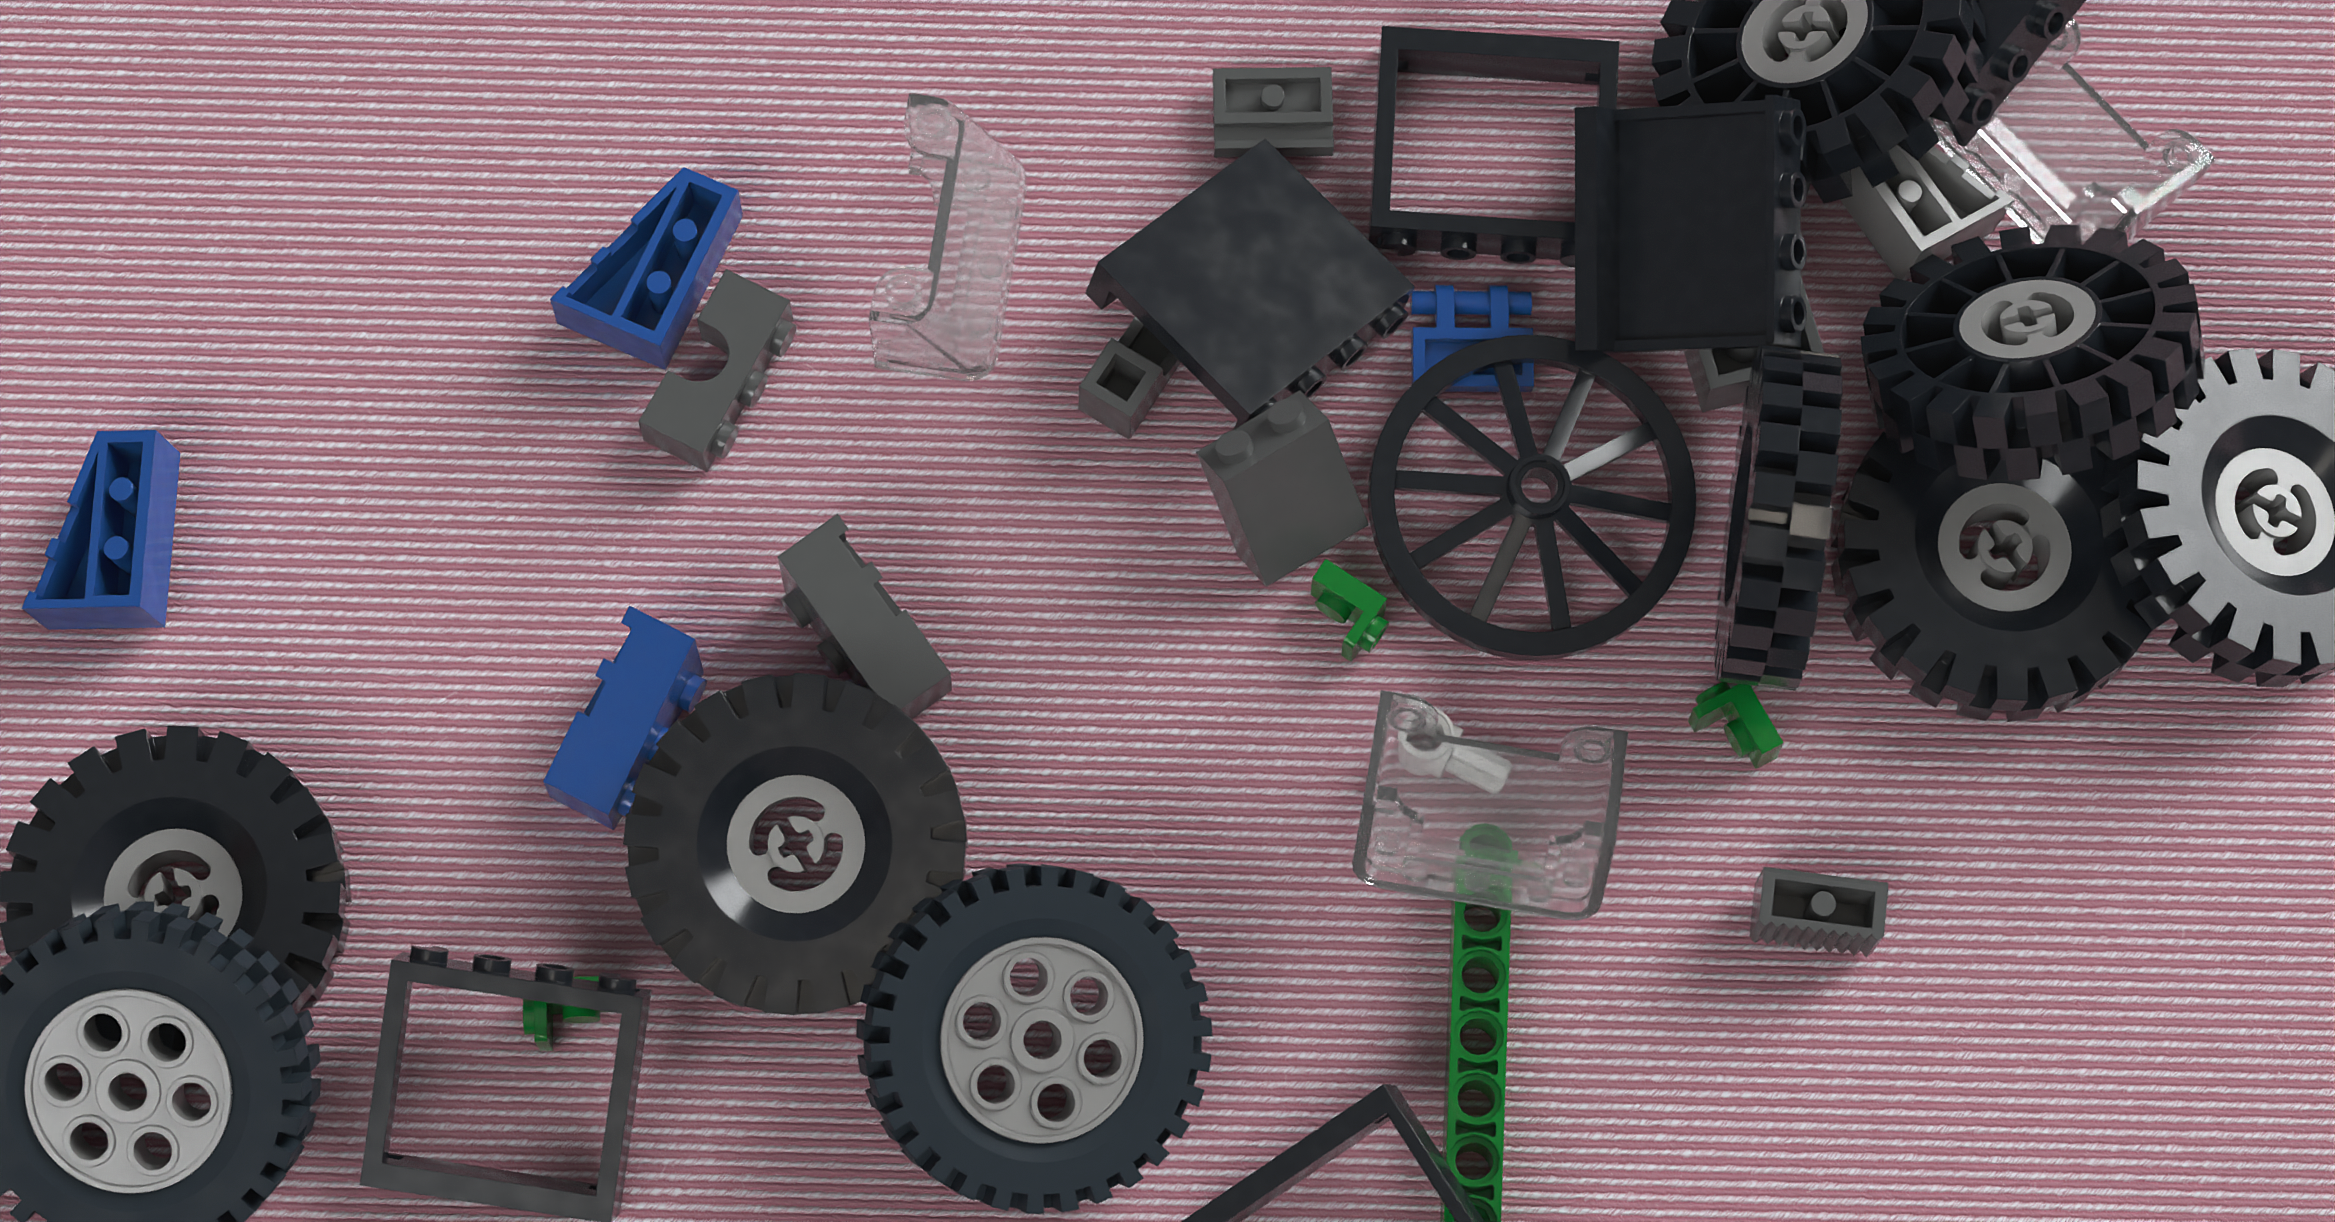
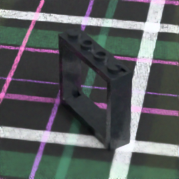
(1483, 57)
(1328, 1142)
(495, 1186)

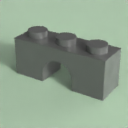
(1127, 380)
(699, 416)

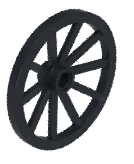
(1590, 367)

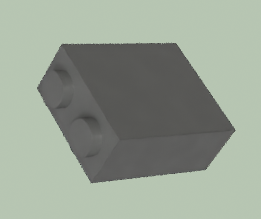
(1282, 488)

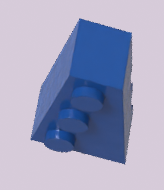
(656, 272)
(116, 540)
(631, 710)

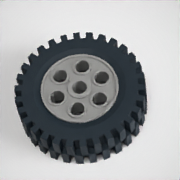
(963, 954)
(239, 1047)

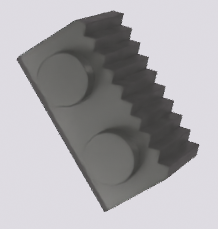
(1818, 911)

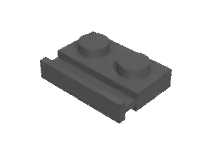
(1275, 104)

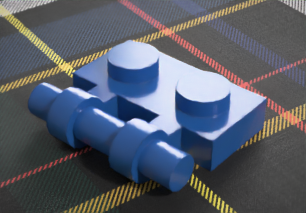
(1435, 343)

